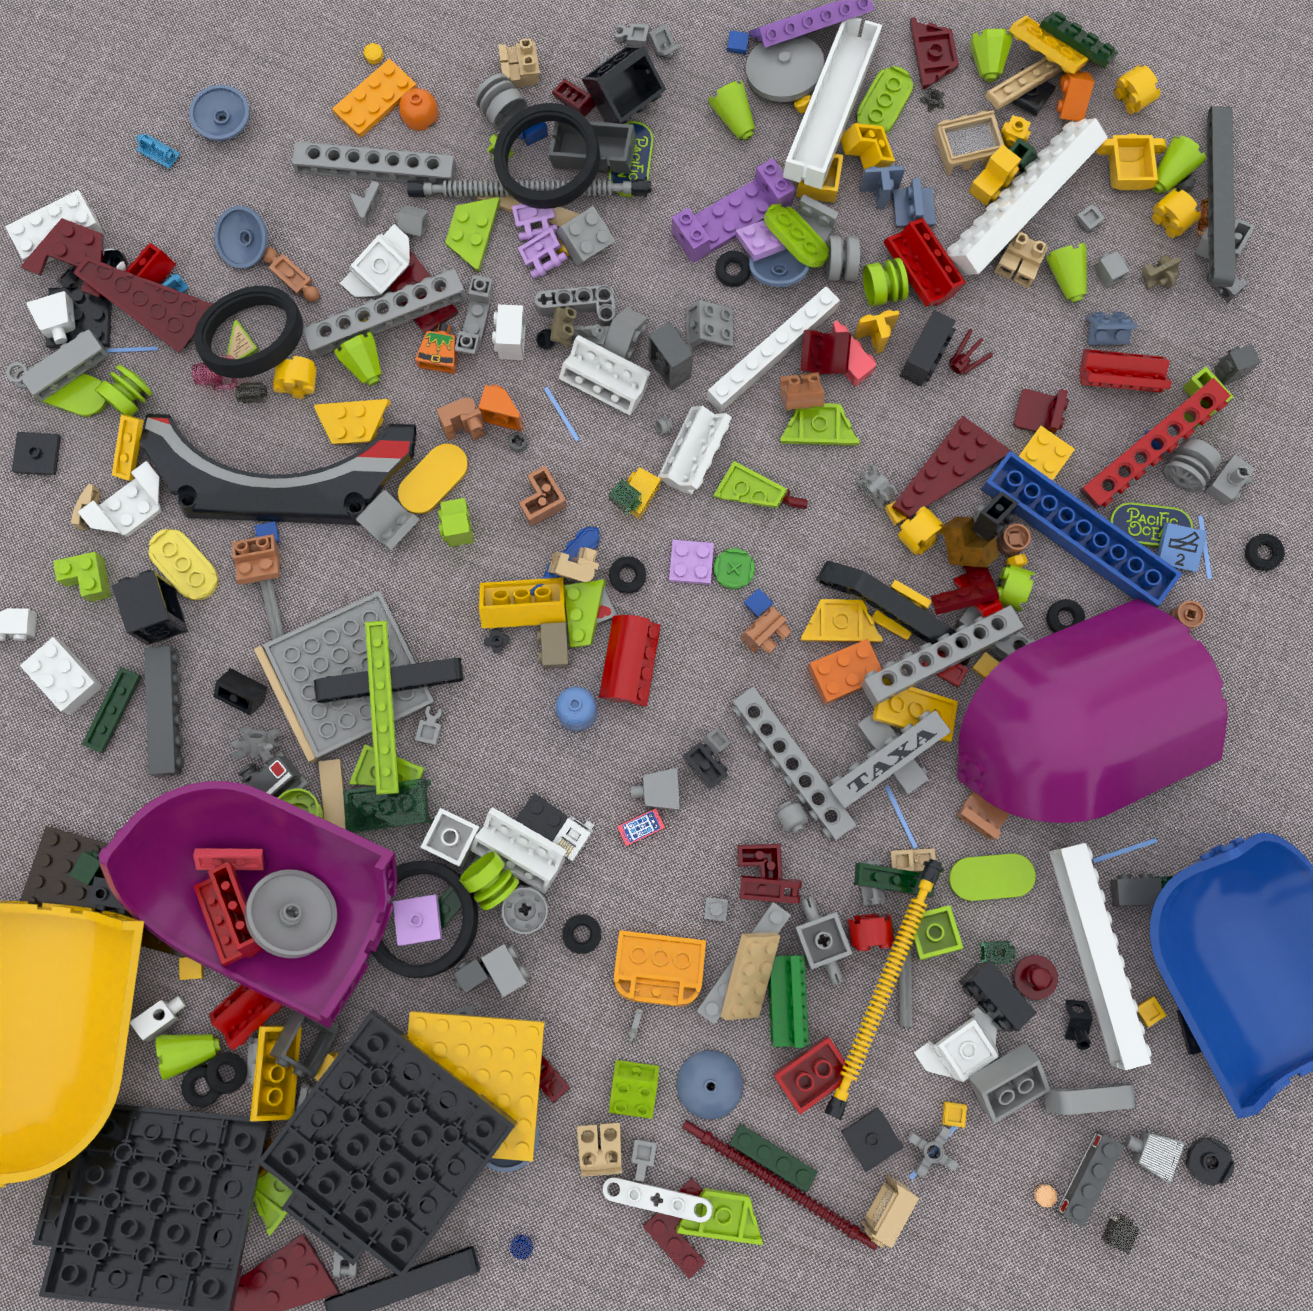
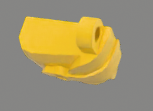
(1132, 160)

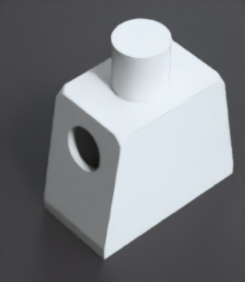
(54, 315)
(149, 1024)

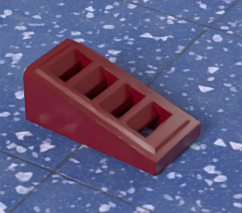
(583, 105)

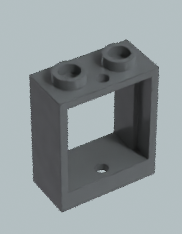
(317, 1052)

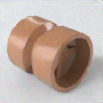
(1013, 540)
(1189, 613)

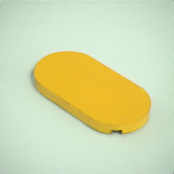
(433, 479)

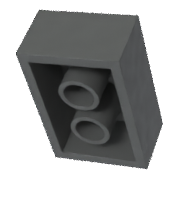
(670, 355)

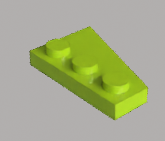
(749, 487)
(582, 610)
(365, 769)

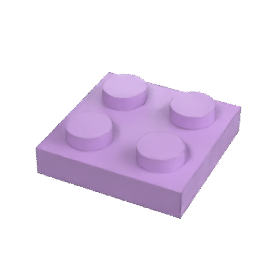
(759, 240)
(691, 562)

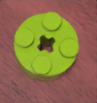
(1014, 586)

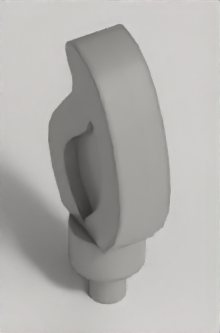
(633, 1031)

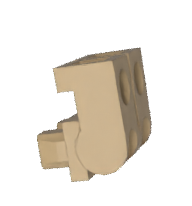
(520, 63)
(1027, 252)
(578, 569)
(604, 1160)

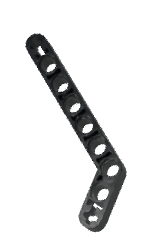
(886, 601)

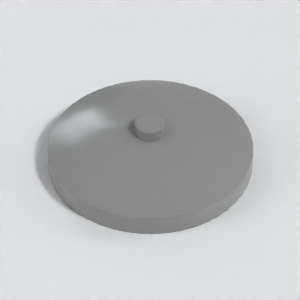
(785, 69)
(290, 913)

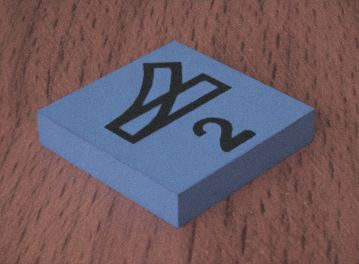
(1181, 546)

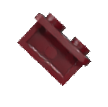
(825, 352)
(1041, 409)

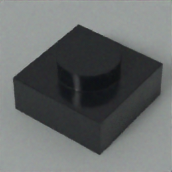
(68, 278)

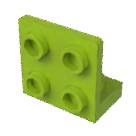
(634, 1089)

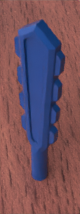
(586, 538)

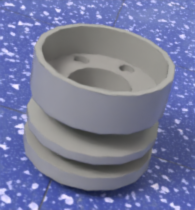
(499, 100)
(1193, 465)
(516, 919)

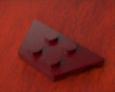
(933, 51)

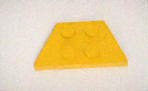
(352, 421)
(841, 622)

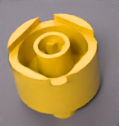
(1137, 89)
(1176, 212)
(295, 377)
(921, 531)

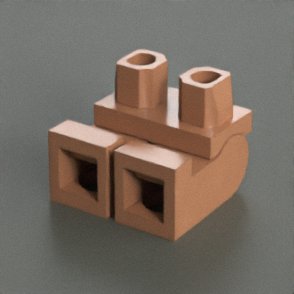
(802, 391)
(461, 415)
(761, 631)

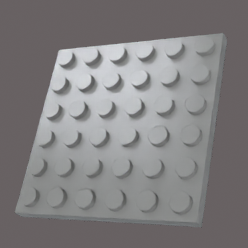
(335, 648)

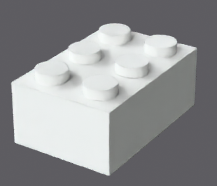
(61, 676)

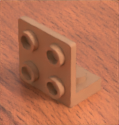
(982, 816)

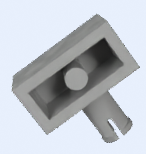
(1230, 479)

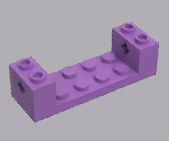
(718, 223)

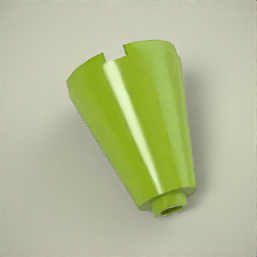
(734, 109)
(1177, 163)
(1070, 270)
(184, 1051)

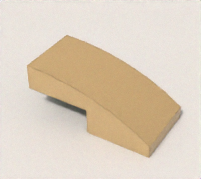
(89, 494)
(911, 859)

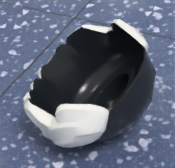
(115, 259)

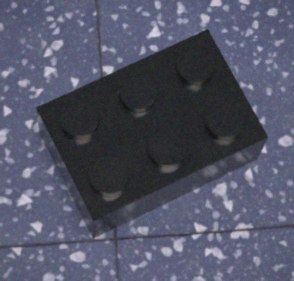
(929, 348)
(997, 997)

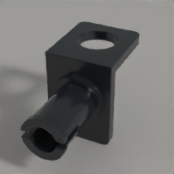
(1079, 1024)

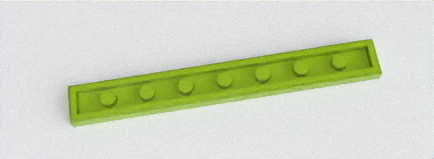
(381, 707)

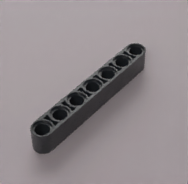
(402, 677)
(416, 1280)

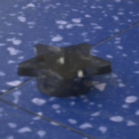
(933, 94)

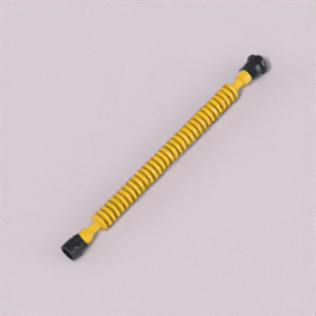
(929, 877)

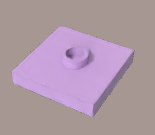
(417, 920)

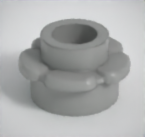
(663, 425)

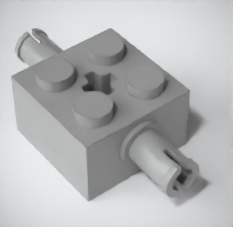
(835, 946)

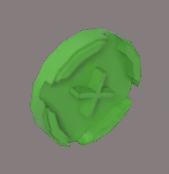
(734, 568)

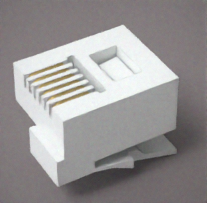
(573, 836)

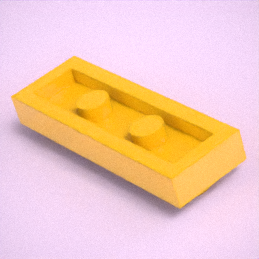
(127, 447)

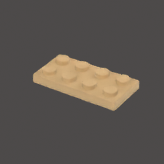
(750, 976)

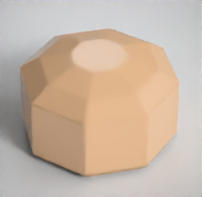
(1045, 1195)

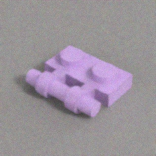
(528, 215)
(539, 248)

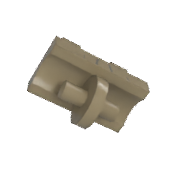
(1162, 275)
(562, 325)

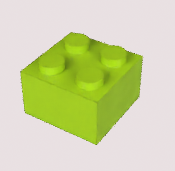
(937, 934)

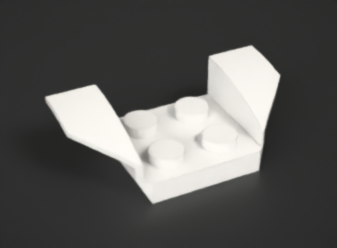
(379, 264)
(128, 507)
(963, 1050)

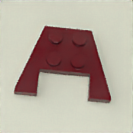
(68, 244)

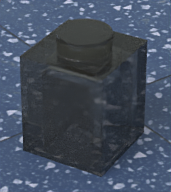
(1120, 1233)

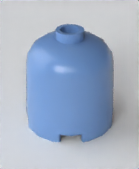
(576, 709)

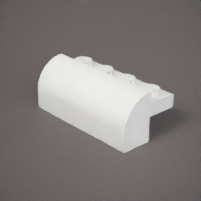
(605, 375)
(694, 449)
(522, 850)

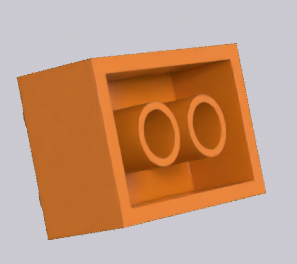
(843, 671)

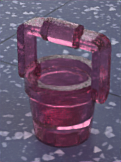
(204, 376)

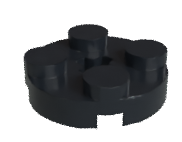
(1197, 1162)

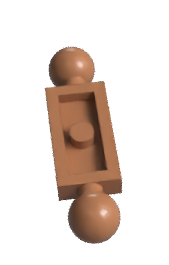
(291, 275)

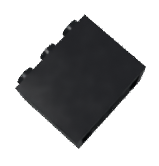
(624, 84)
(149, 607)

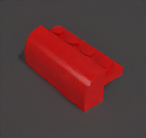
(925, 263)
(1124, 371)
(629, 660)
(224, 912)
(242, 1014)

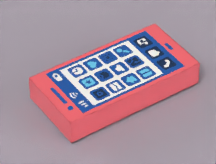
(641, 827)

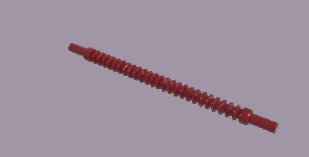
(852, 1231)

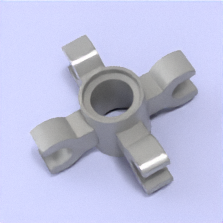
(876, 486)
(256, 743)
(923, 1166)

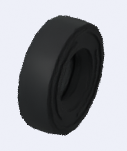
(732, 280)
(1273, 543)
(627, 587)
(1064, 604)
(595, 934)
(226, 1059)
(189, 1093)

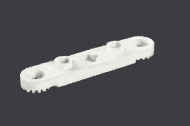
(673, 1204)

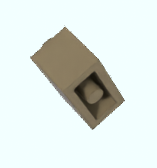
(554, 645)

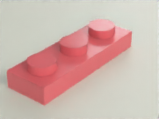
(240, 858)

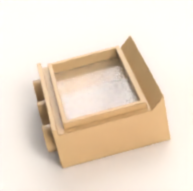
(968, 140)
(889, 1212)

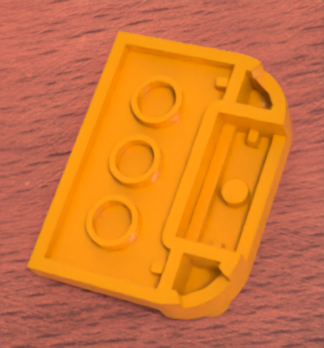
(659, 968)

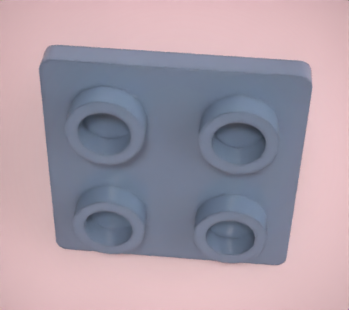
(882, 182)
(913, 204)
(1110, 328)

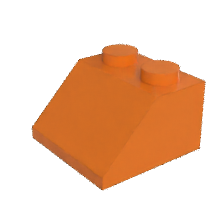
(499, 409)

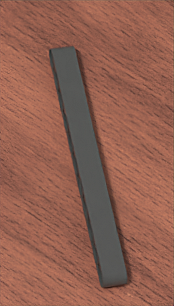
(1221, 197)

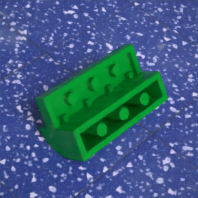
(788, 1002)

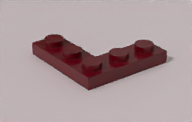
(981, 590)
(663, 1231)

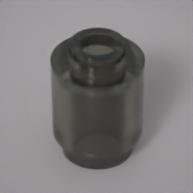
(251, 392)

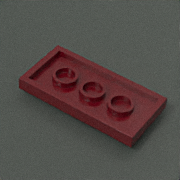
(415, 274)

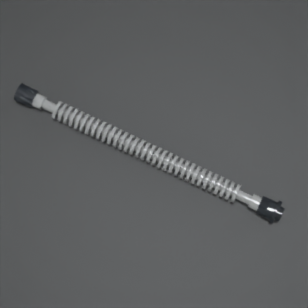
(419, 189)

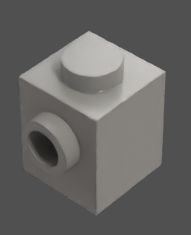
(412, 220)
(1111, 268)

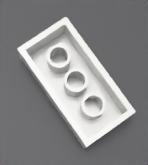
(33, 228)

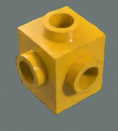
(1015, 129)

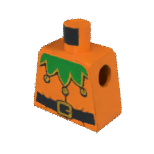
(438, 351)

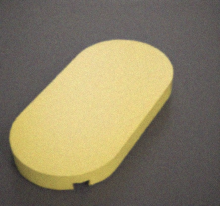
(183, 564)

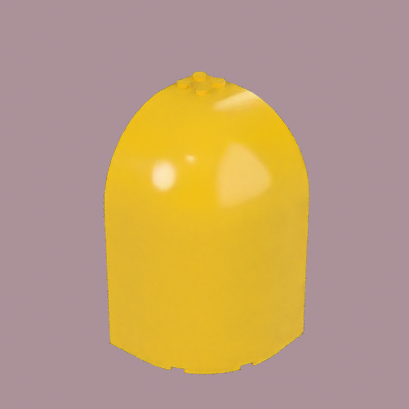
(61, 1029)

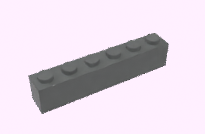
(163, 711)

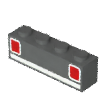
(275, 777)
(1089, 1179)

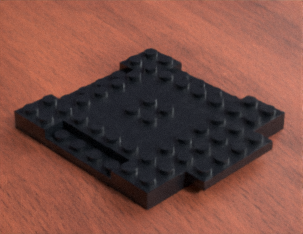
(383, 1147)
(154, 1211)

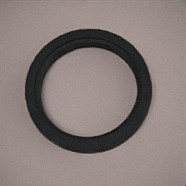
(527, 118)
(263, 360)
(467, 932)

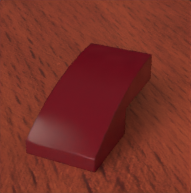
(552, 1082)

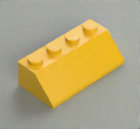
(513, 604)
(273, 1085)

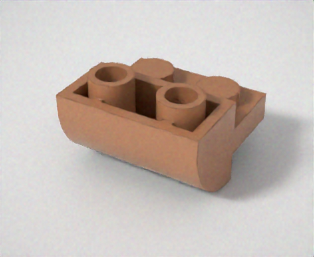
(256, 559)

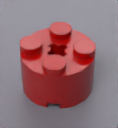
(870, 931)

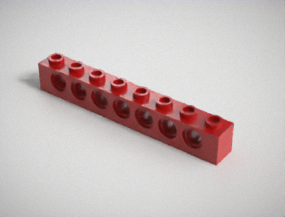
(1211, 392)

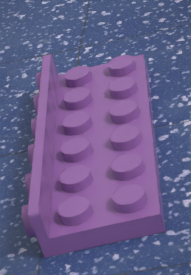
(810, 21)

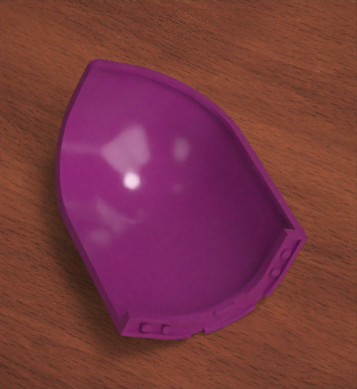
(1093, 717)
(155, 871)

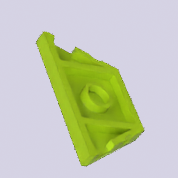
(472, 230)
(820, 427)
(270, 1198)
(731, 1218)

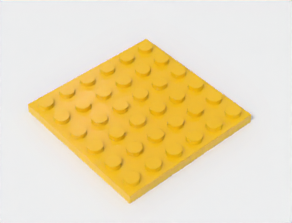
(493, 1059)

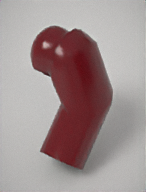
(794, 501)

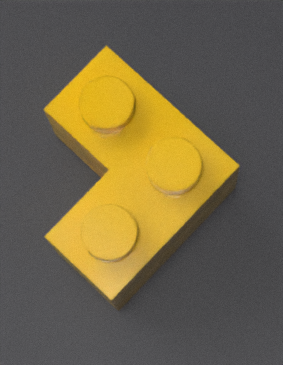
(869, 144)
(997, 175)

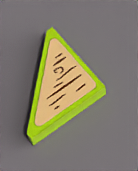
(240, 343)

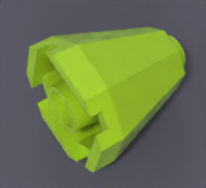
(990, 52)
(361, 358)

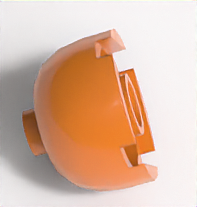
(418, 109)

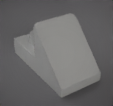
(367, 205)

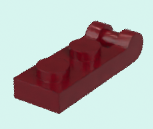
(770, 889)

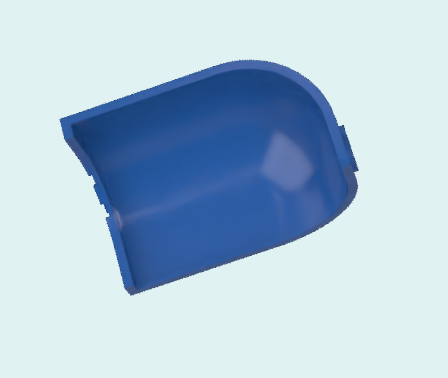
(1240, 963)

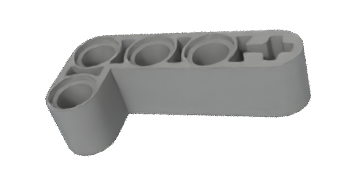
(574, 295)
(1089, 1099)

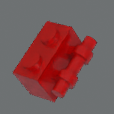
(151, 264)

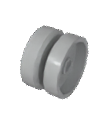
(843, 258)

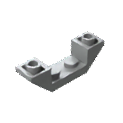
(477, 315)

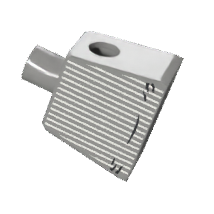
(1156, 1153)

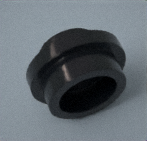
(543, 339)

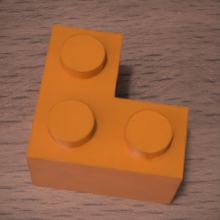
(1076, 95)

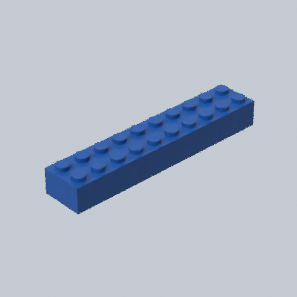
(1083, 531)

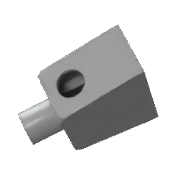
(659, 790)

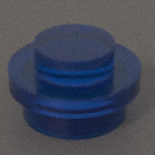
(521, 1246)

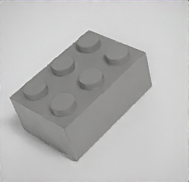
(1009, 1083)

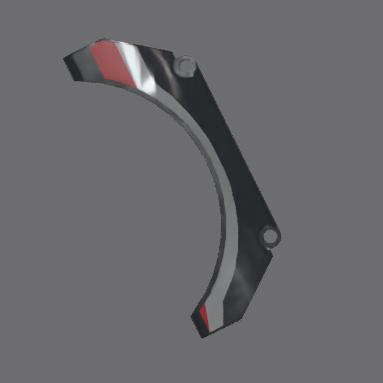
(313, 496)

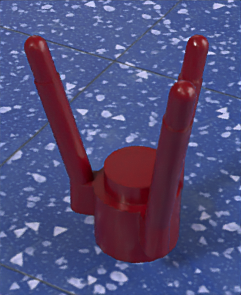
(960, 363)

